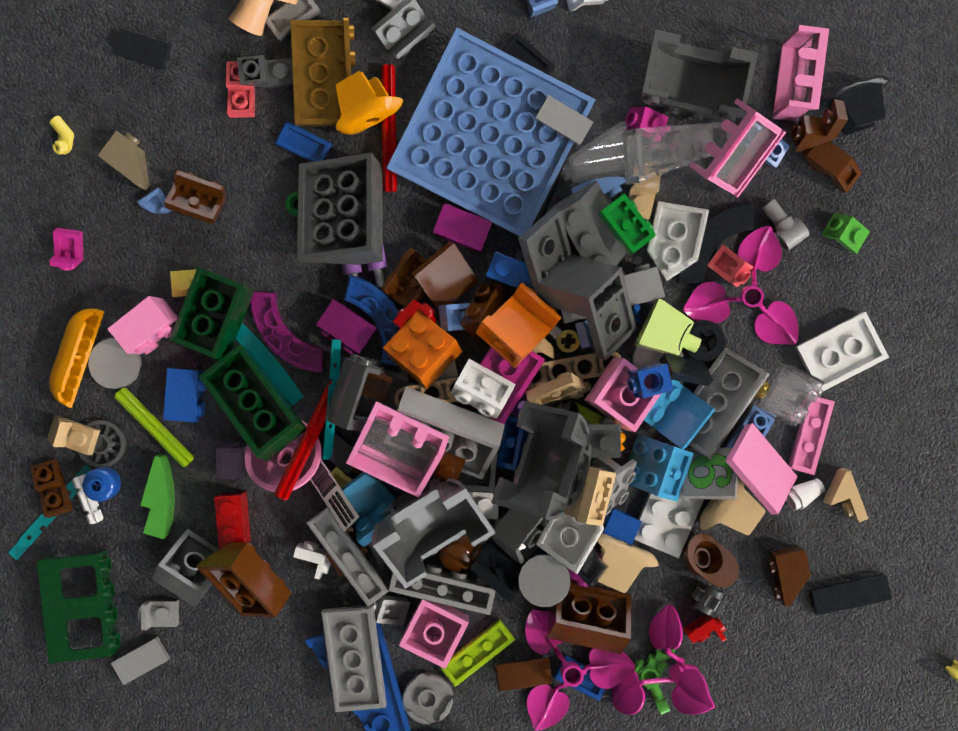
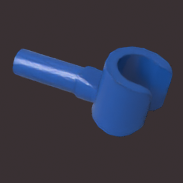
(637, 313)

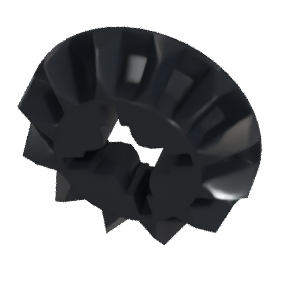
(715, 344)

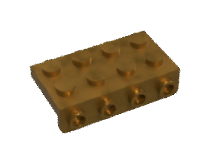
(318, 63)

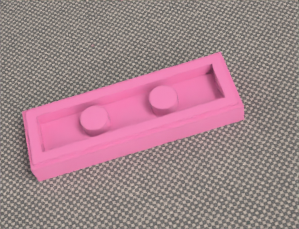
(811, 437)

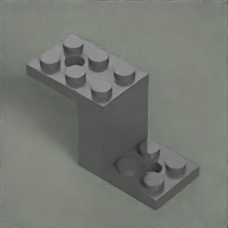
(578, 284)

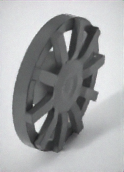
(105, 443)

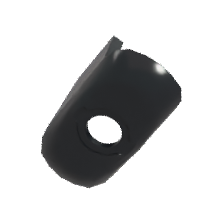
(862, 103)

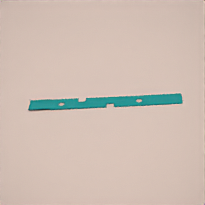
(334, 374)
(34, 530)

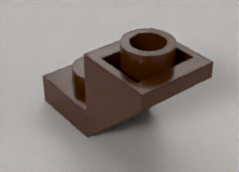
(816, 131)
(834, 162)

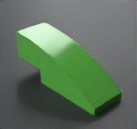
(160, 498)

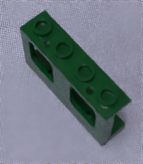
(59, 610)

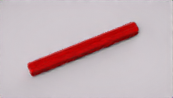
(388, 131)
(303, 449)

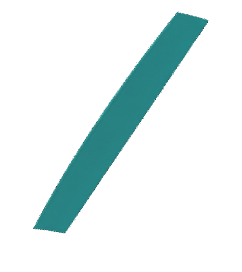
(270, 365)

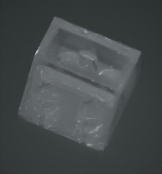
(791, 395)

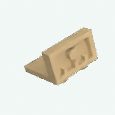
(594, 498)

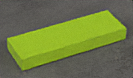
(478, 652)

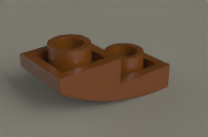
(52, 487)
(523, 674)

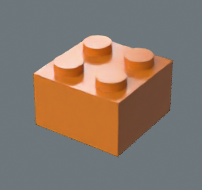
(422, 349)

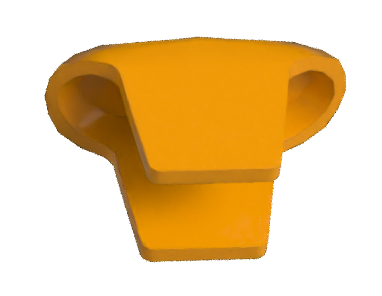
(363, 103)

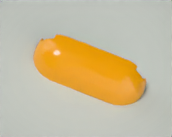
(74, 355)

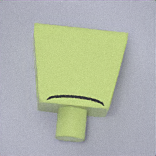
(667, 331)

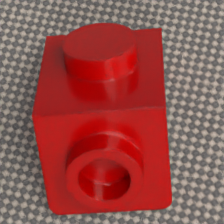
(406, 313)

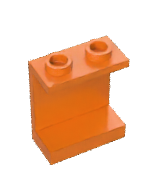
(518, 325)

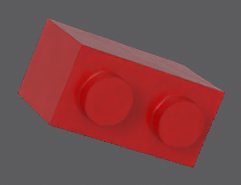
(232, 518)

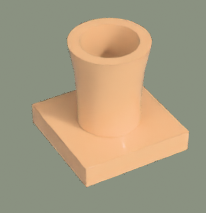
(253, 14)

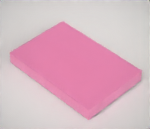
(761, 468)

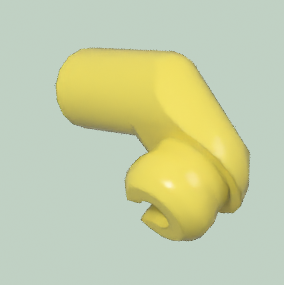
(65, 136)

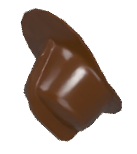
(458, 554)
(711, 561)

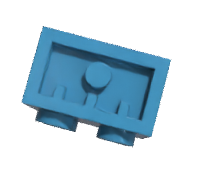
(679, 414)
(659, 467)
(370, 501)

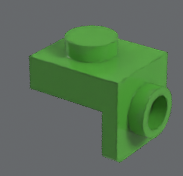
(846, 231)

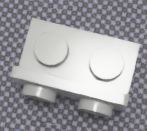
(482, 389)

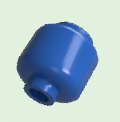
(101, 484)

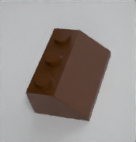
(245, 580)
(592, 618)

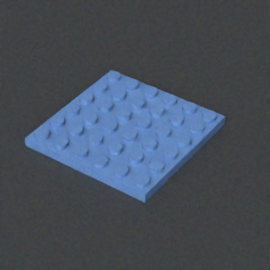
(480, 137)

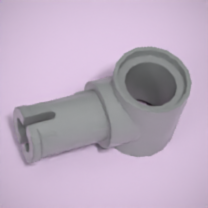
(788, 230)

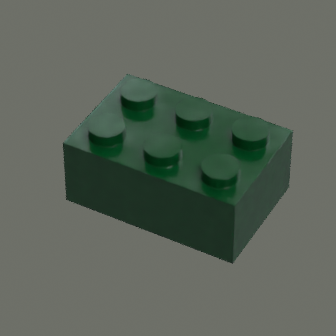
(212, 314)

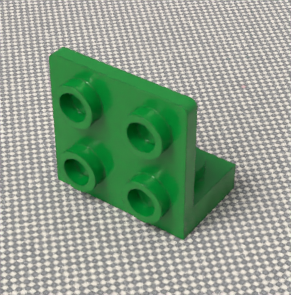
(627, 224)

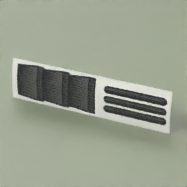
(334, 497)

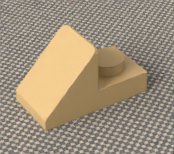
(644, 195)
(72, 435)
(844, 489)

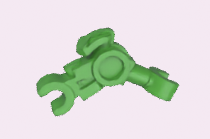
(653, 669)

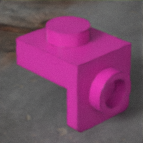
(644, 118)
(67, 249)

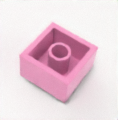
(144, 326)
(614, 399)
(434, 631)

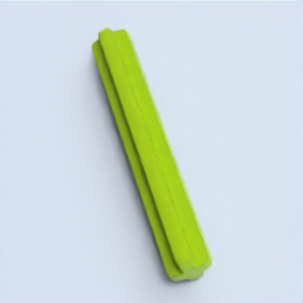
(154, 427)

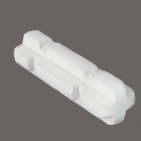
(93, 514)

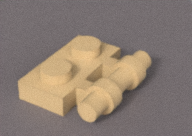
(560, 389)

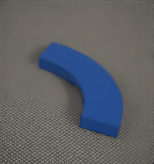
(376, 305)

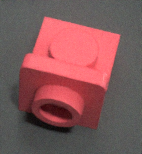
(730, 266)

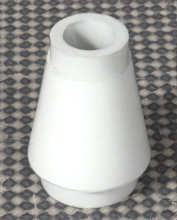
(804, 493)

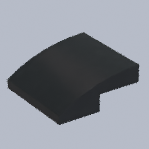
(497, 570)

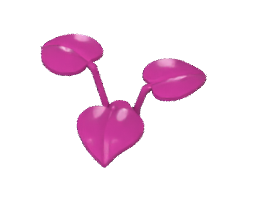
(775, 324)
(690, 694)
(549, 705)

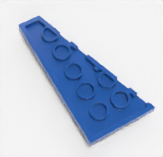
(391, 717)

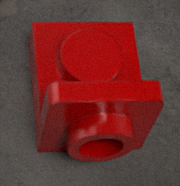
(702, 627)

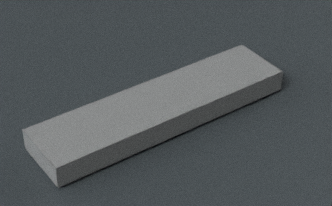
(348, 557)

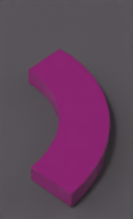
(280, 338)

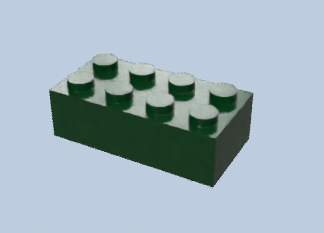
(253, 403)

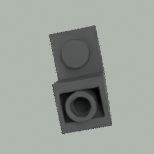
(265, 73)

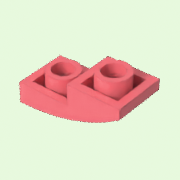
(240, 97)

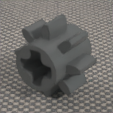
(708, 599)

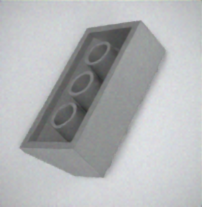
(470, 434)

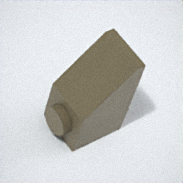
(127, 158)

